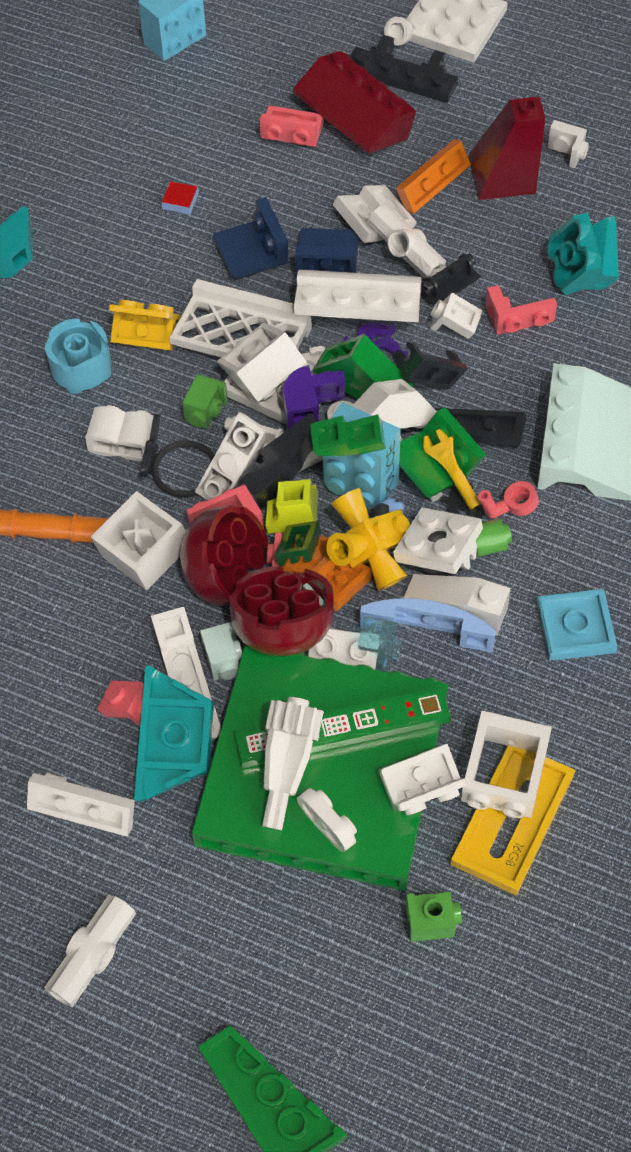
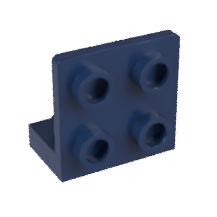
(254, 244)
(327, 250)

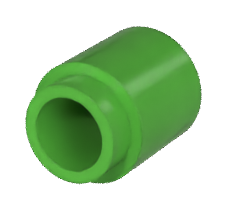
(493, 538)

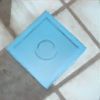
(576, 624)

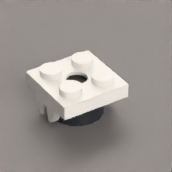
(439, 542)

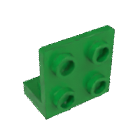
(427, 471)

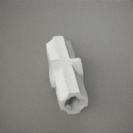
(396, 231)
(90, 950)

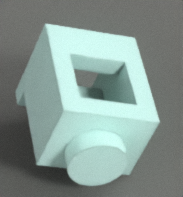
(222, 651)

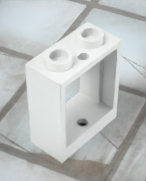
(512, 733)

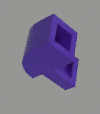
(305, 391)

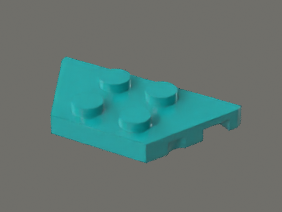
(172, 735)

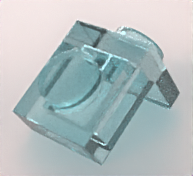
(380, 637)

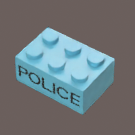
(372, 472)

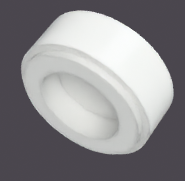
(400, 29)

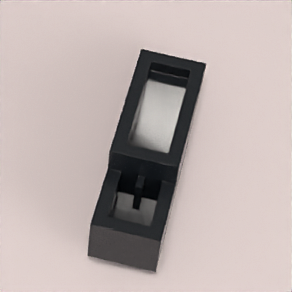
(281, 461)

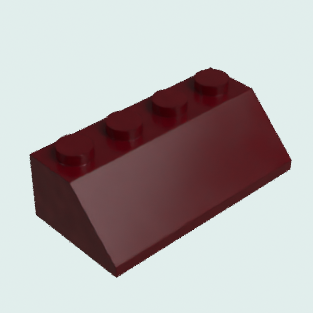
(355, 102)

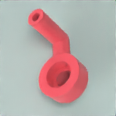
(513, 495)

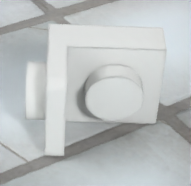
(568, 140)
(456, 315)

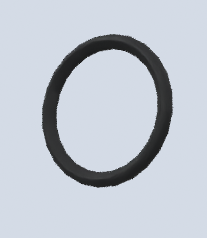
(184, 443)

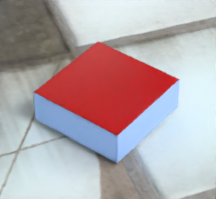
(180, 197)

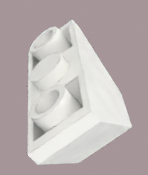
(396, 404)
(233, 457)

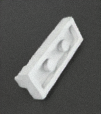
(80, 804)

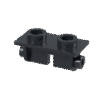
(450, 279)

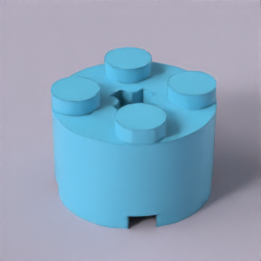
(78, 355)

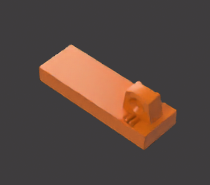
(433, 176)

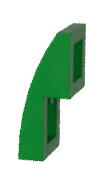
(344, 438)

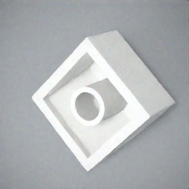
(262, 361)

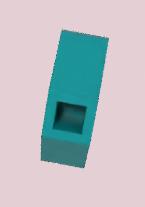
(16, 243)

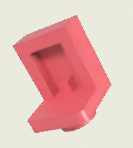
(123, 700)

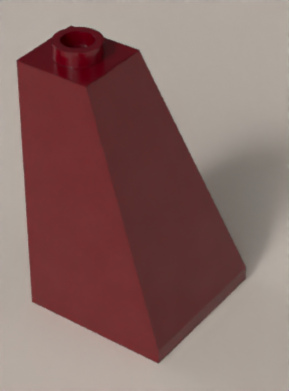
(509, 151)

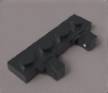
(424, 80)

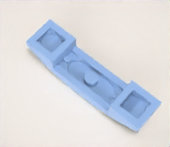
(436, 616)

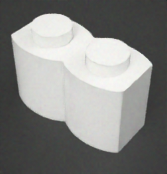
(118, 432)

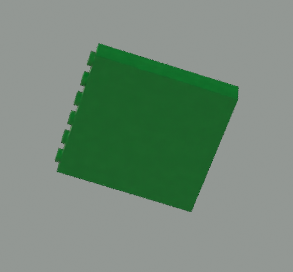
(236, 798)

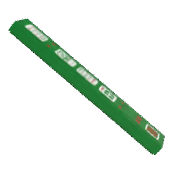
(358, 723)

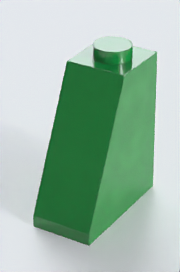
(361, 364)

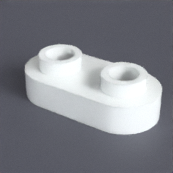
(319, 810)

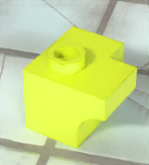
(294, 505)

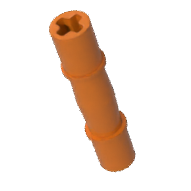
(49, 525)

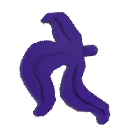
(374, 330)

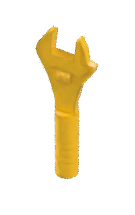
(445, 456)

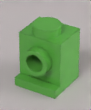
(204, 401)
(427, 927)

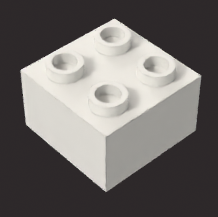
(140, 540)

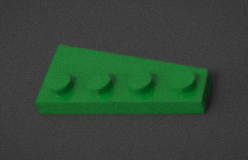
(266, 1100)

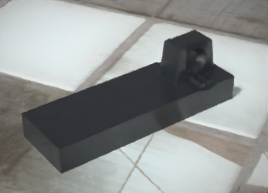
(491, 425)

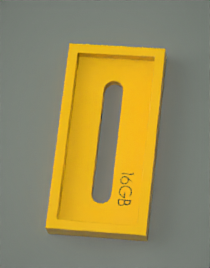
(512, 868)

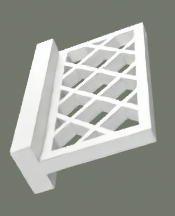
(236, 304)

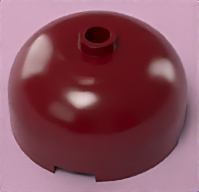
(221, 550)
(277, 614)

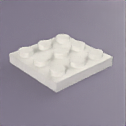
(456, 25)

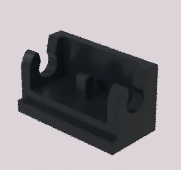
(429, 369)

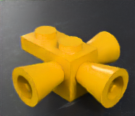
(368, 539)

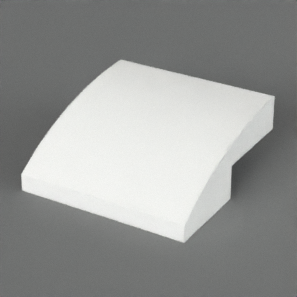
(358, 208)

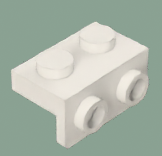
(422, 779)

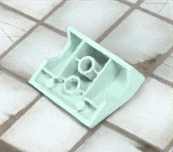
(587, 433)

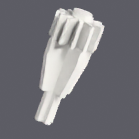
(287, 753)

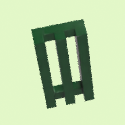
(305, 542)

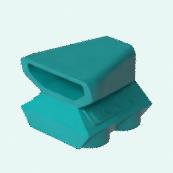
(584, 254)

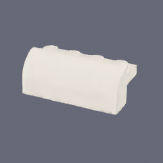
(358, 295)

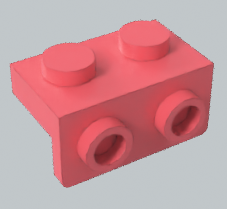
(291, 126)

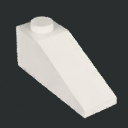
(474, 595)

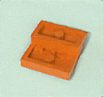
(344, 579)

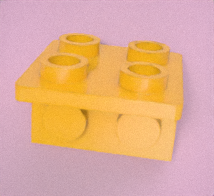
(143, 326)

